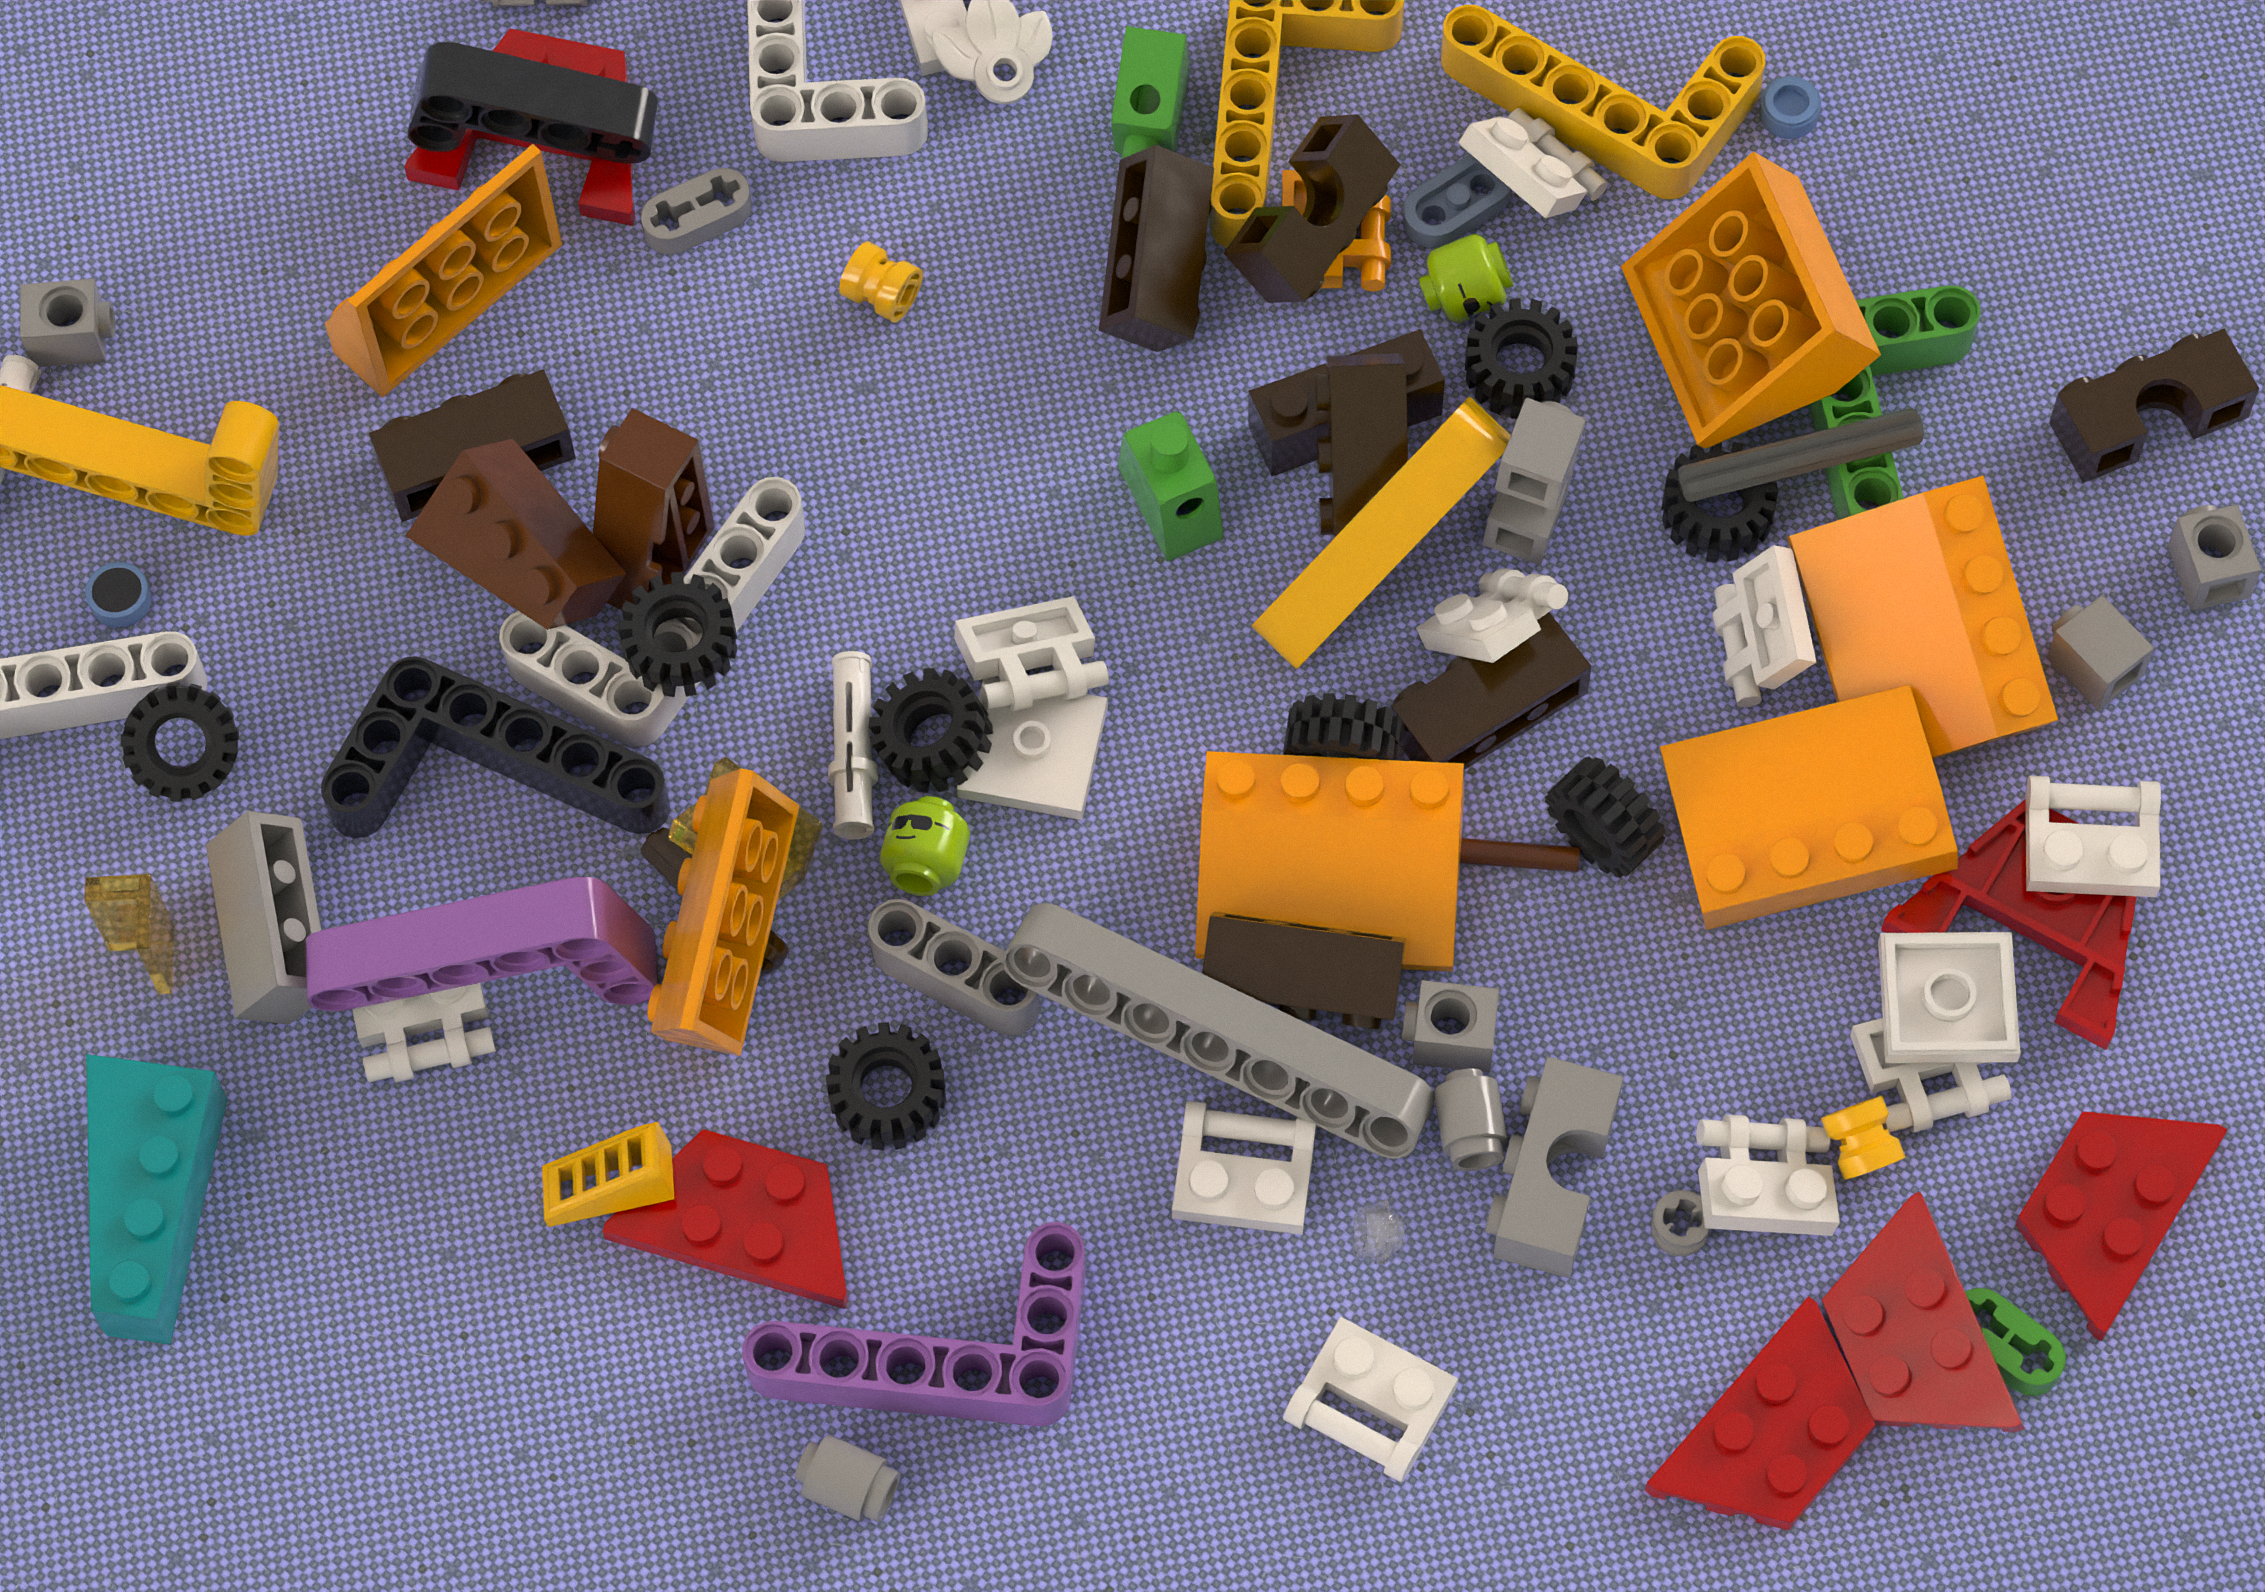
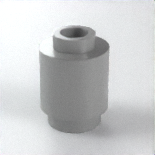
(1471, 1120)
(847, 1479)

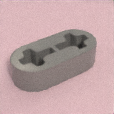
(696, 211)

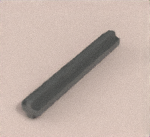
(1800, 454)

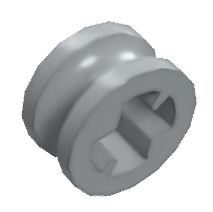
(1667, 1209)

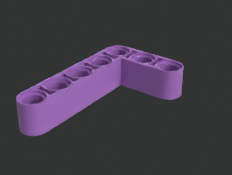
(483, 940)
(941, 1358)

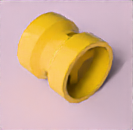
(882, 282)
(1863, 1139)

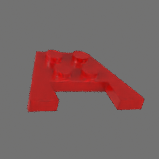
(608, 184)
(2080, 927)

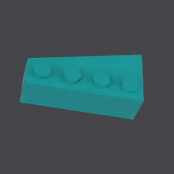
(147, 1183)

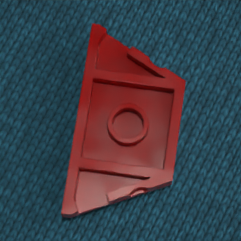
(2112, 1204)
(745, 1217)
(1916, 1333)
(1774, 1430)

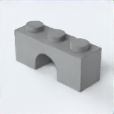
(1534, 480)
(1568, 1113)

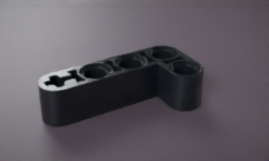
(528, 103)

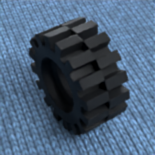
(1522, 327)
(1713, 532)
(671, 602)
(914, 705)
(1342, 729)
(172, 780)
(1605, 816)
(879, 1050)

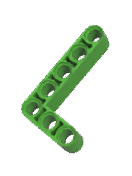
(1920, 345)

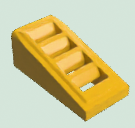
(630, 1190)

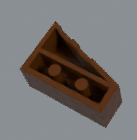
(650, 502)
(517, 537)

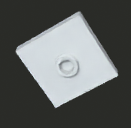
(1039, 756)
(1948, 997)

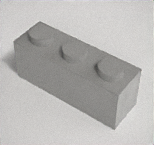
(264, 913)

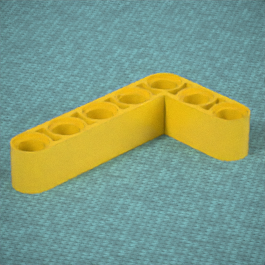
(1255, 82)
(1606, 105)
(148, 468)
(1383, 533)

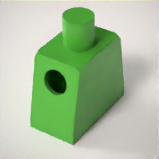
(1150, 90)
(1163, 472)

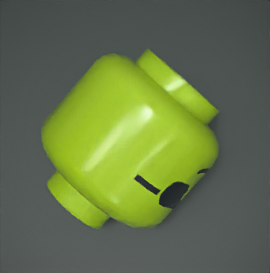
(1466, 278)
(924, 846)

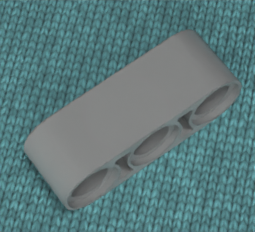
(938, 942)

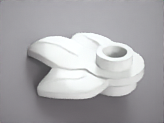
(993, 38)

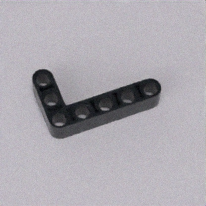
(487, 744)

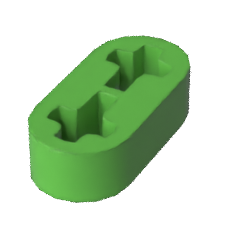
(2026, 1336)

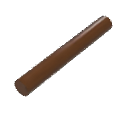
(1519, 855)

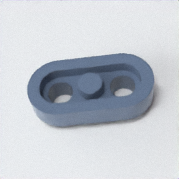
(1454, 203)

